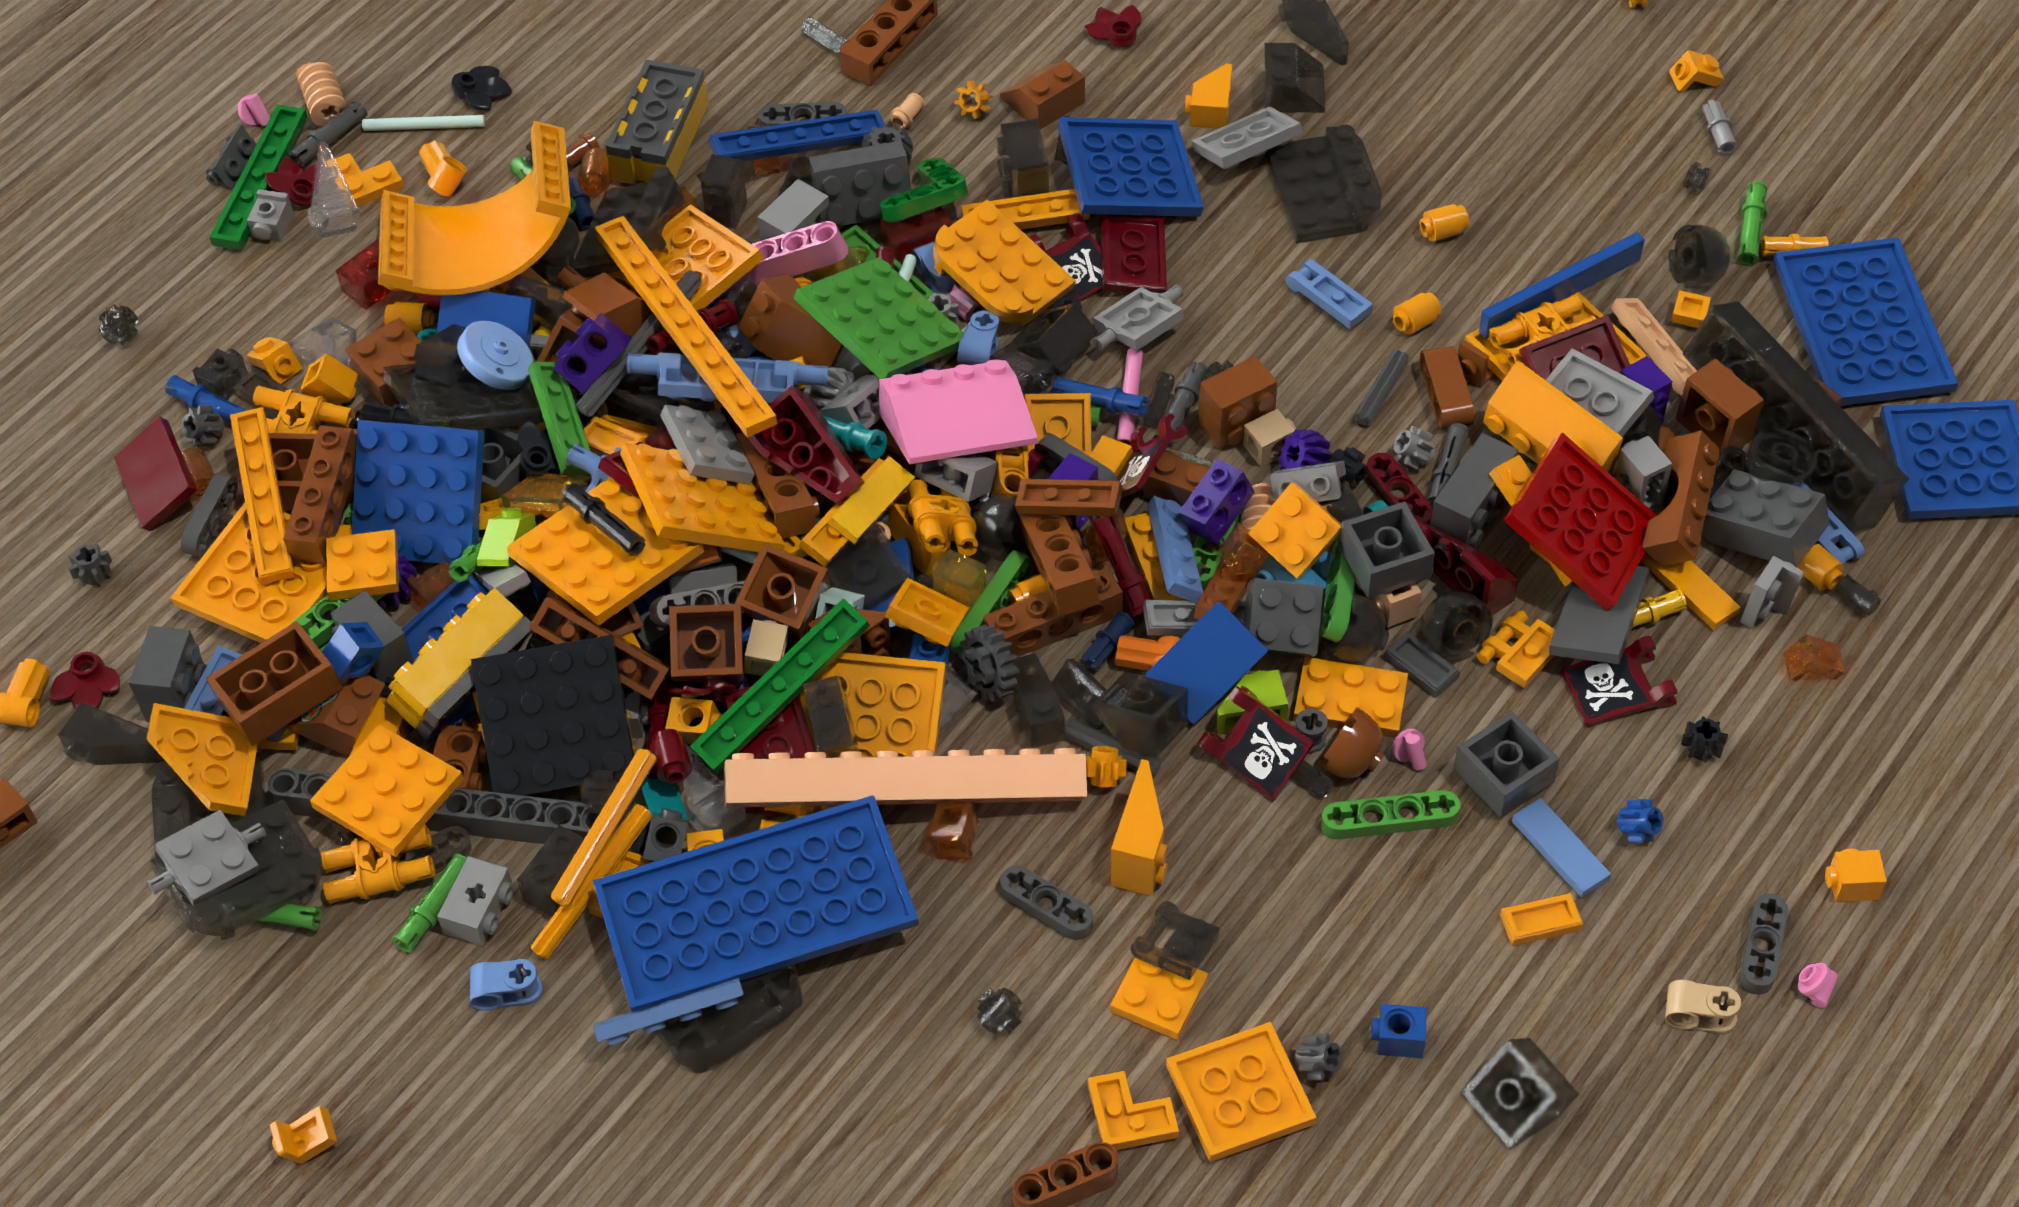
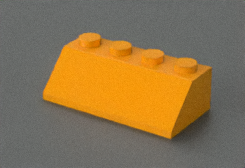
(1534, 412)

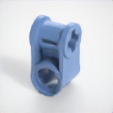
(925, 267)
(979, 339)
(501, 984)

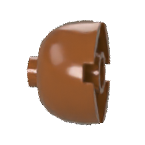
(1354, 747)

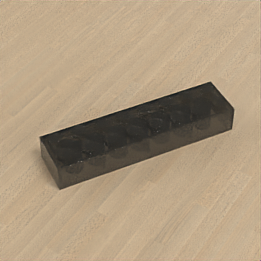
(1850, 467)

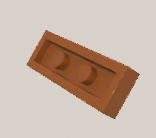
(1068, 497)
(1223, 587)

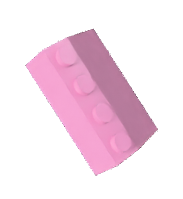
(956, 411)

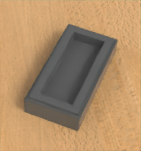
(1421, 664)

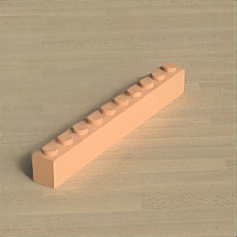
(905, 779)

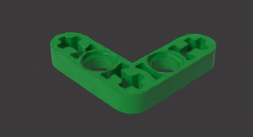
(940, 187)

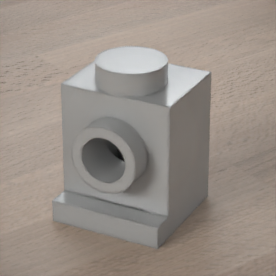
(270, 215)

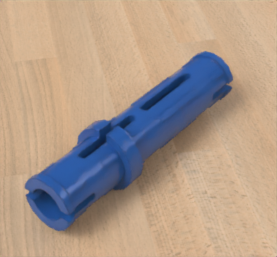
(200, 396)
(1111, 399)

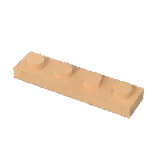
(1653, 340)

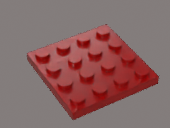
(1582, 521)

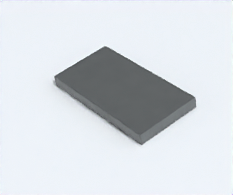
(1592, 632)

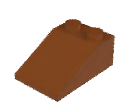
(783, 328)

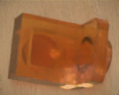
(1813, 656)

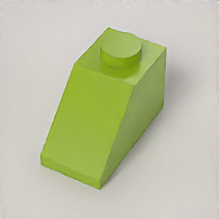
(500, 533)
(1267, 688)

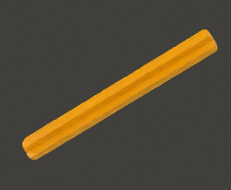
(603, 827)
(605, 864)

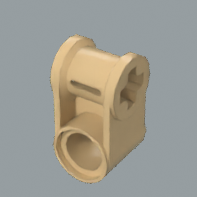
(1700, 1007)

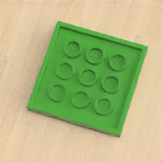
(880, 318)

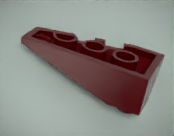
(807, 447)
(1470, 570)

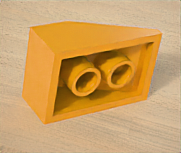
(1138, 846)

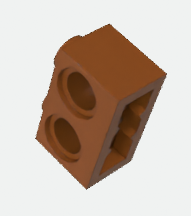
(449, 746)

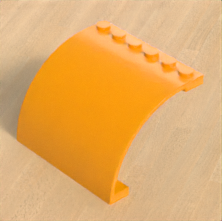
(478, 242)

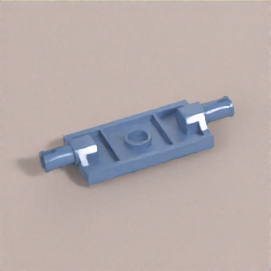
(681, 379)

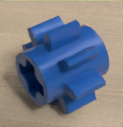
(1640, 820)

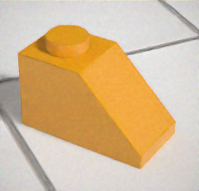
(1210, 99)

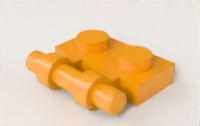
(1526, 656)

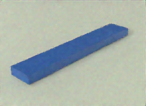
(795, 136)
(1565, 282)

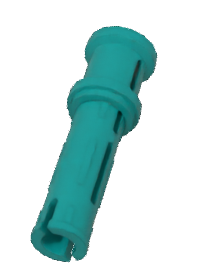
(858, 438)

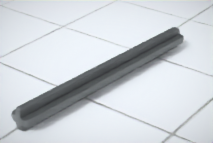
(637, 345)

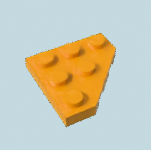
(206, 755)

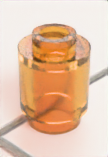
(595, 171)
(199, 469)

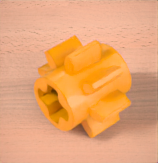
(981, 98)
(1105, 766)

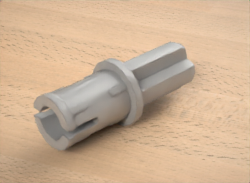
(1719, 127)

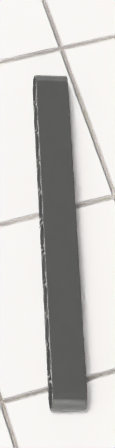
(476, 809)

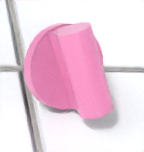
(252, 111)
(966, 302)
(1409, 747)
(1817, 983)

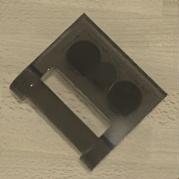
(1186, 946)

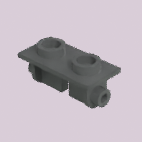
(232, 158)

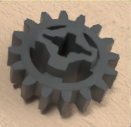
(988, 662)

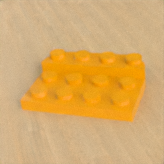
(1000, 265)

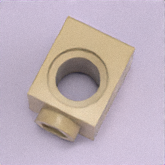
(1266, 435)
(765, 646)

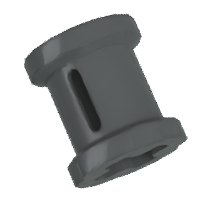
(1305, 725)

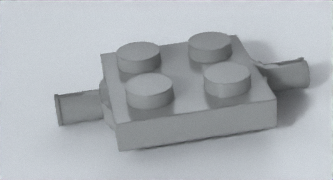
(1139, 318)
(206, 857)

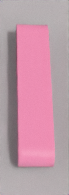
(797, 253)

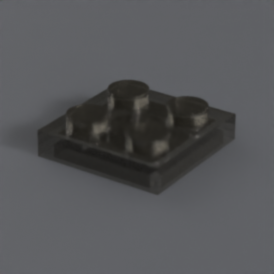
(869, 568)

